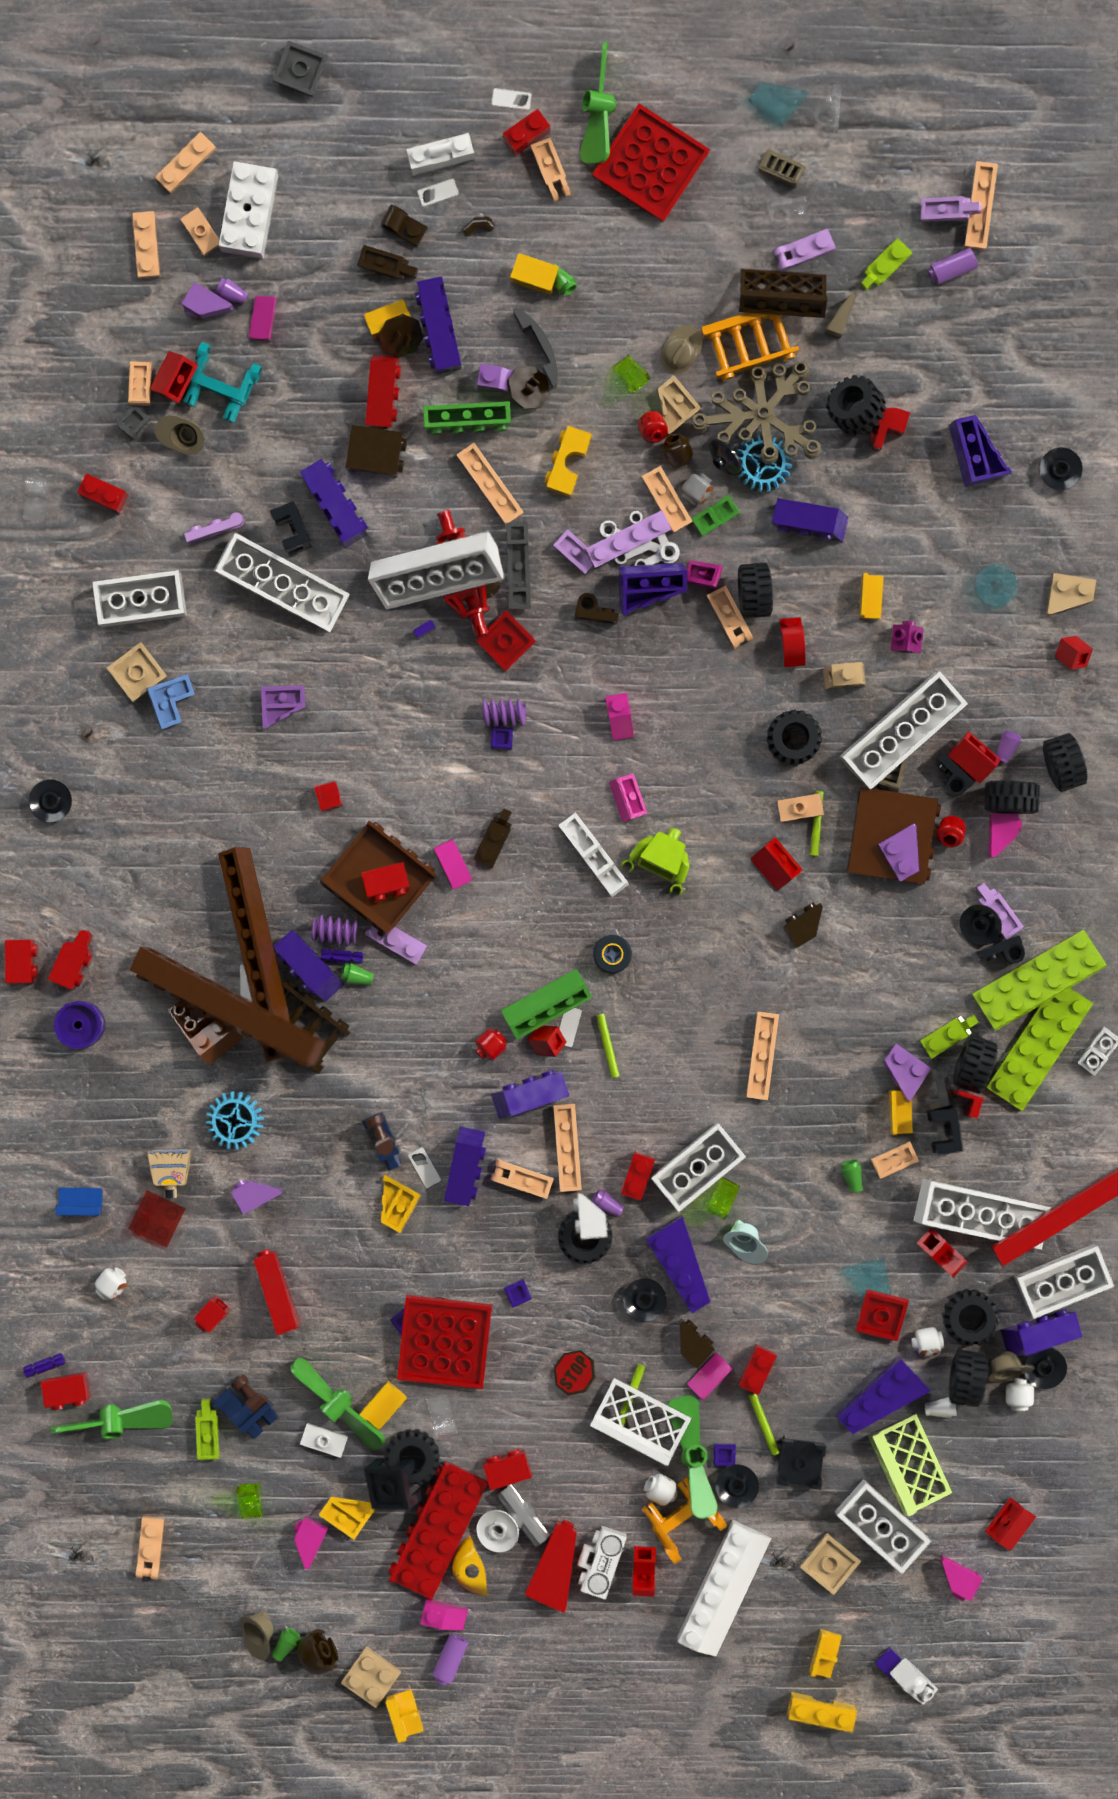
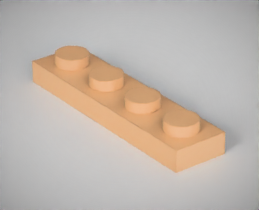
(982, 192)
(490, 483)
(762, 1055)
(567, 1147)

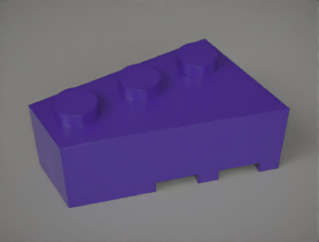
(975, 452)
(810, 519)
(649, 584)
(307, 965)
(530, 1094)
(465, 1166)
(1041, 1333)

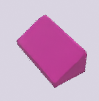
(263, 318)
(628, 797)
(709, 1376)

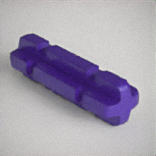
(341, 956)
(44, 1365)

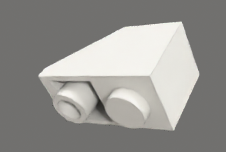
(591, 1218)
(913, 1681)

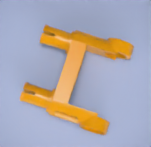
(663, 1525)

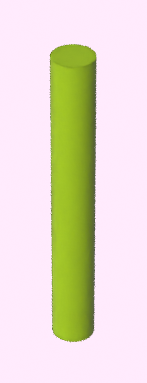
(816, 829)
(607, 1045)
(635, 1384)
(763, 1423)

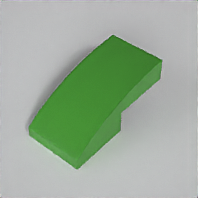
(716, 515)

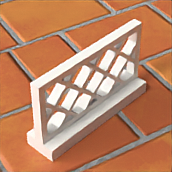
(631, 1438)

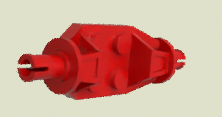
(474, 597)

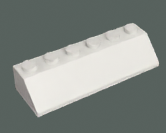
(436, 570)
(903, 730)
(723, 1589)

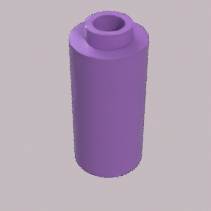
(952, 266)
(450, 1659)

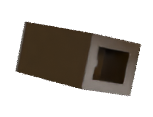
(805, 926)
(693, 1345)

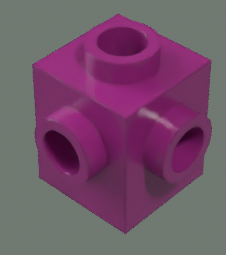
(907, 638)

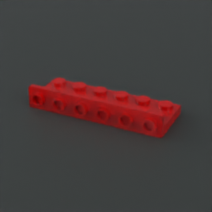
(437, 1529)

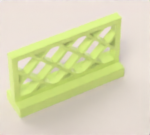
(896, 1477)

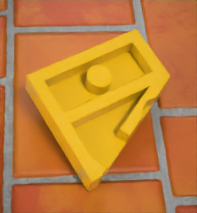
(397, 1203)
(347, 1514)

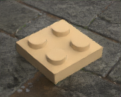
(136, 672)
(830, 1563)
(371, 1677)

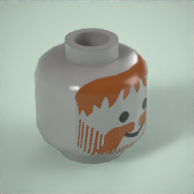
(697, 489)

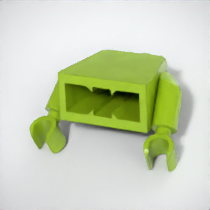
(662, 856)

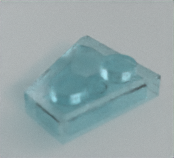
(777, 101)
(869, 1276)

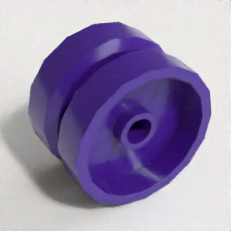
(92, 1024)

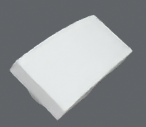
(1099, 1051)

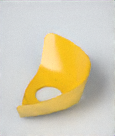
(464, 1556)

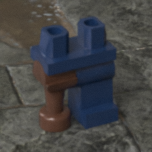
(385, 1140)
(246, 1413)

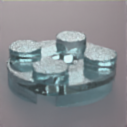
(1007, 579)

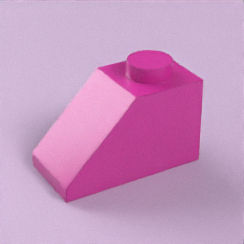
(619, 716)
(1002, 831)
(308, 1539)
(960, 1579)
(443, 1615)

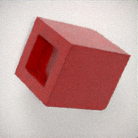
(1073, 652)
(328, 796)
(547, 1041)

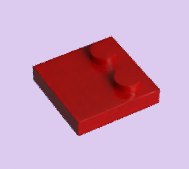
(506, 640)
(882, 1315)

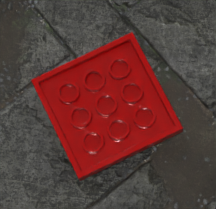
(651, 163)
(444, 1341)

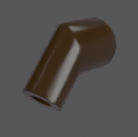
(478, 222)

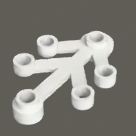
(657, 548)

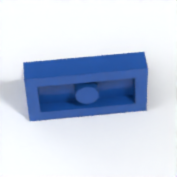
(79, 1201)

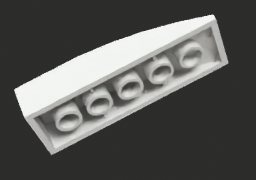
(281, 582)
(973, 1211)

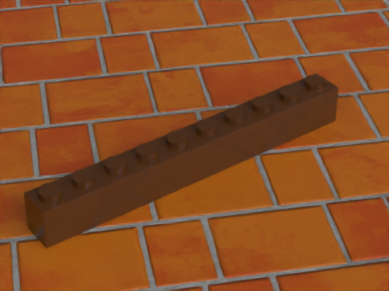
(253, 936)
(227, 1006)

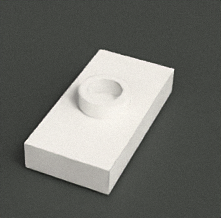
(324, 1440)

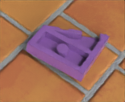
(281, 702)
(902, 852)
(906, 1071)

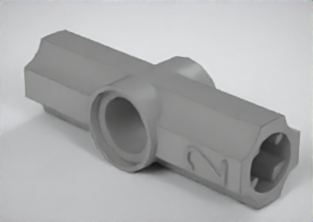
(523, 1514)

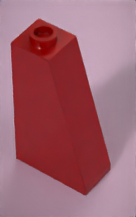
(276, 1292)
(553, 1571)

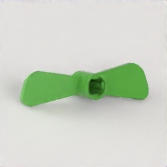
(595, 144)
(337, 1404)
(113, 1420)
(701, 1495)

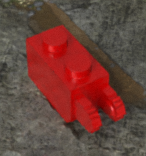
(72, 960)

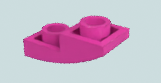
(452, 864)

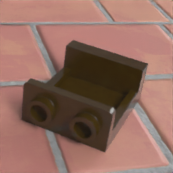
(375, 451)

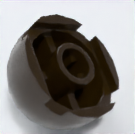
(317, 1653)

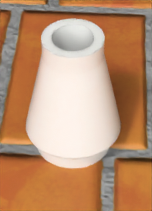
(941, 1408)

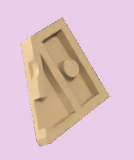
(676, 404)
(1069, 592)

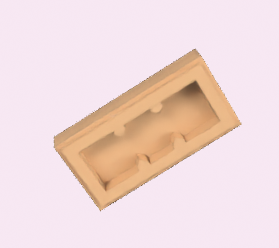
(201, 231)
(140, 383)
(800, 807)
(894, 1160)

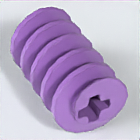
(504, 712)
(334, 930)

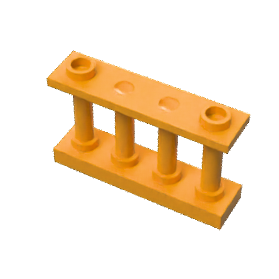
(733, 325)

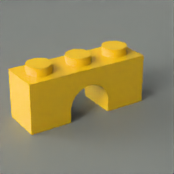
(572, 443)
(830, 1715)

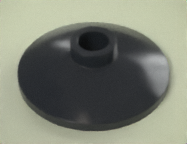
(725, 457)
(1068, 461)
(39, 800)
(977, 932)
(644, 1311)
(1049, 1376)
(739, 1496)

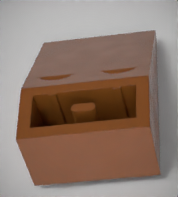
(205, 1034)

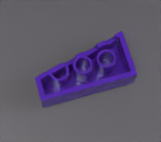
(439, 325)
(334, 503)
(678, 1259)
(883, 1395)

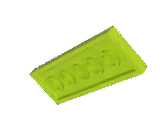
(1039, 980)
(1038, 1048)

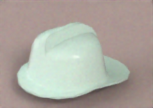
(745, 1243)

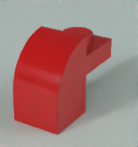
(892, 422)
(792, 642)
(942, 1252)
(644, 1571)

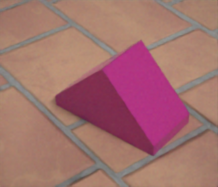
(703, 574)

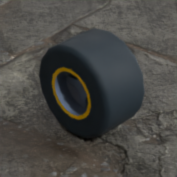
(612, 954)

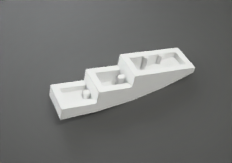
(593, 854)

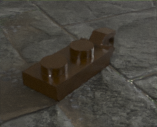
(385, 263)
(494, 839)

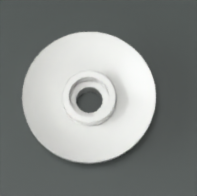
(493, 1538)

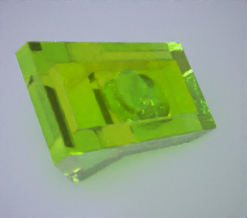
(631, 373)
(722, 1197)
(250, 1500)

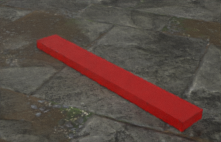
(1057, 1219)

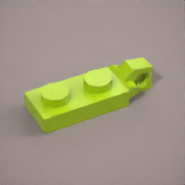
(886, 264)
(948, 1035)
(207, 1432)

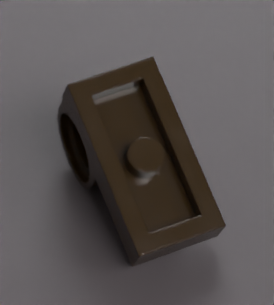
(403, 226)
(606, 615)

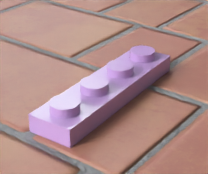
(627, 539)

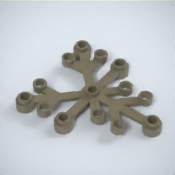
(737, 416)

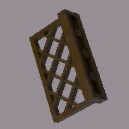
(780, 301)

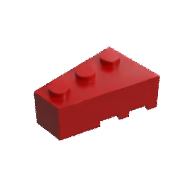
(382, 391)

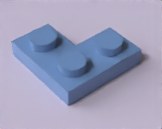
(164, 697)

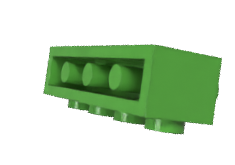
(466, 417)
(548, 1001)

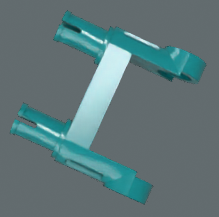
(236, 396)

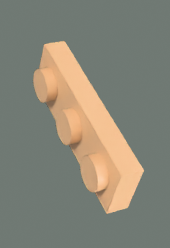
(185, 162)
(146, 244)
(667, 499)

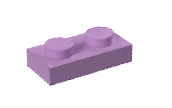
(574, 551)

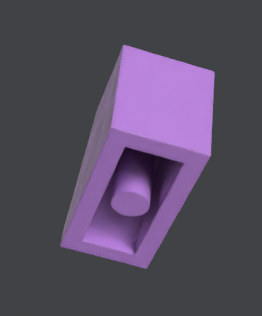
(204, 303)
(494, 378)
(253, 1194)

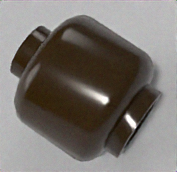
(677, 450)

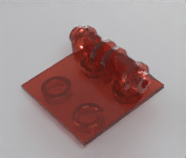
(156, 1218)

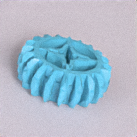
(754, 458)
(237, 1109)

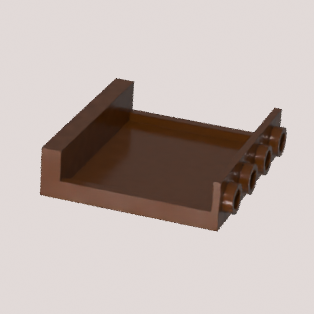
(881, 816)
(368, 852)

